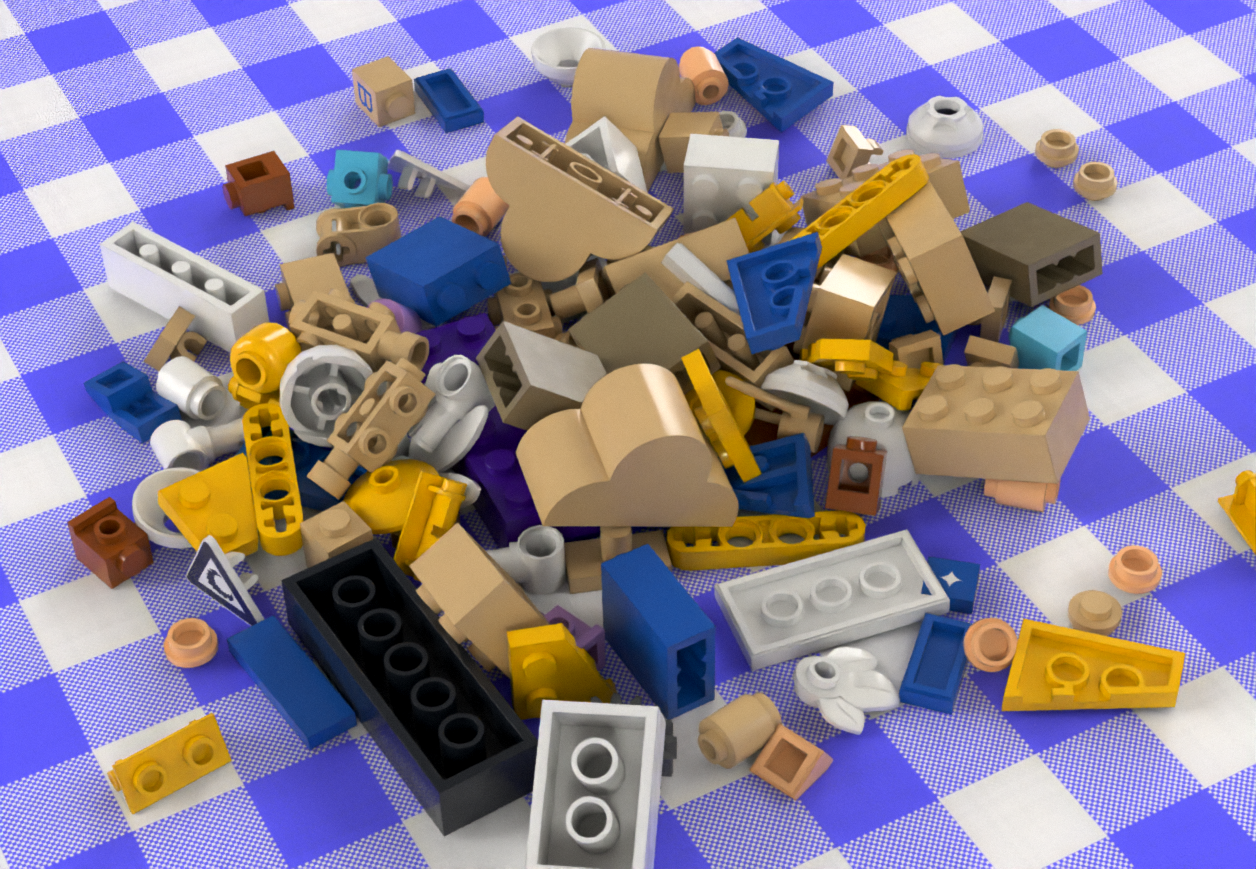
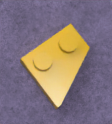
(901, 385)
(717, 417)
(551, 667)

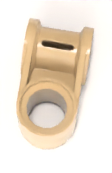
(357, 231)

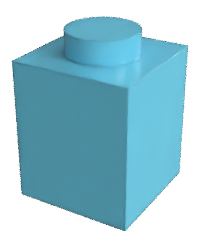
(1048, 341)

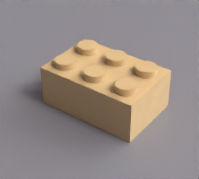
(943, 174)
(935, 262)
(997, 423)

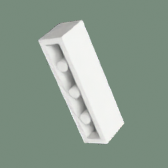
(170, 276)

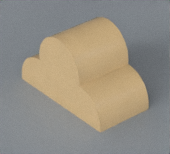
(634, 95)
(564, 205)
(627, 458)

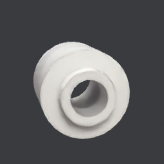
(191, 388)

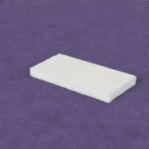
(830, 599)

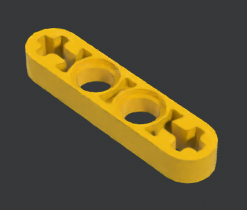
(867, 205)
(273, 477)
(766, 546)

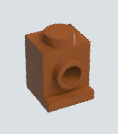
(258, 184)
(843, 490)
(110, 543)

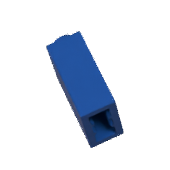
(439, 270)
(658, 631)

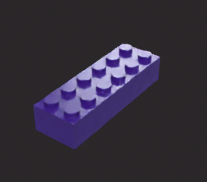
(492, 461)

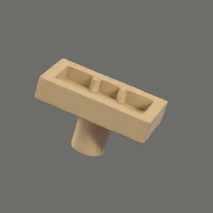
(585, 295)
(585, 556)

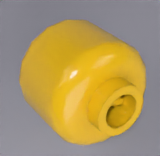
(262, 356)

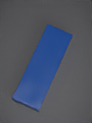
(292, 682)

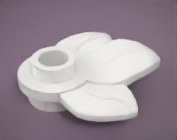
(844, 687)

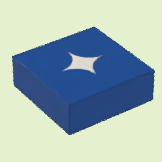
(958, 580)

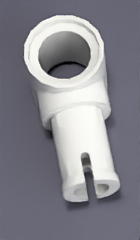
(459, 390)
(195, 447)
(535, 559)

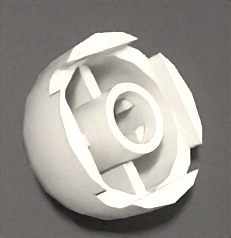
(320, 388)
(883, 423)

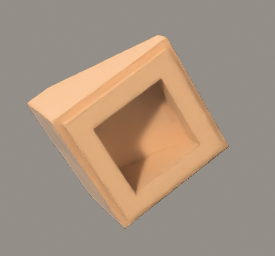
(790, 762)

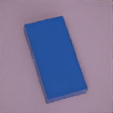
(448, 100)
(936, 665)

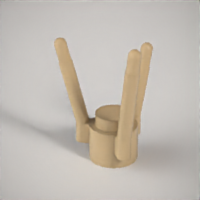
(793, 421)

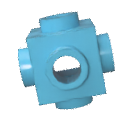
(356, 168)

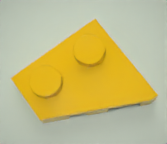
(849, 356)
(216, 505)

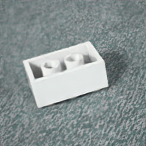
(596, 786)

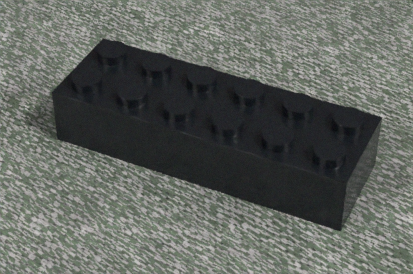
(412, 686)

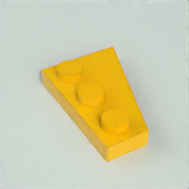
(1088, 671)

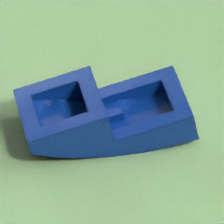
(130, 401)

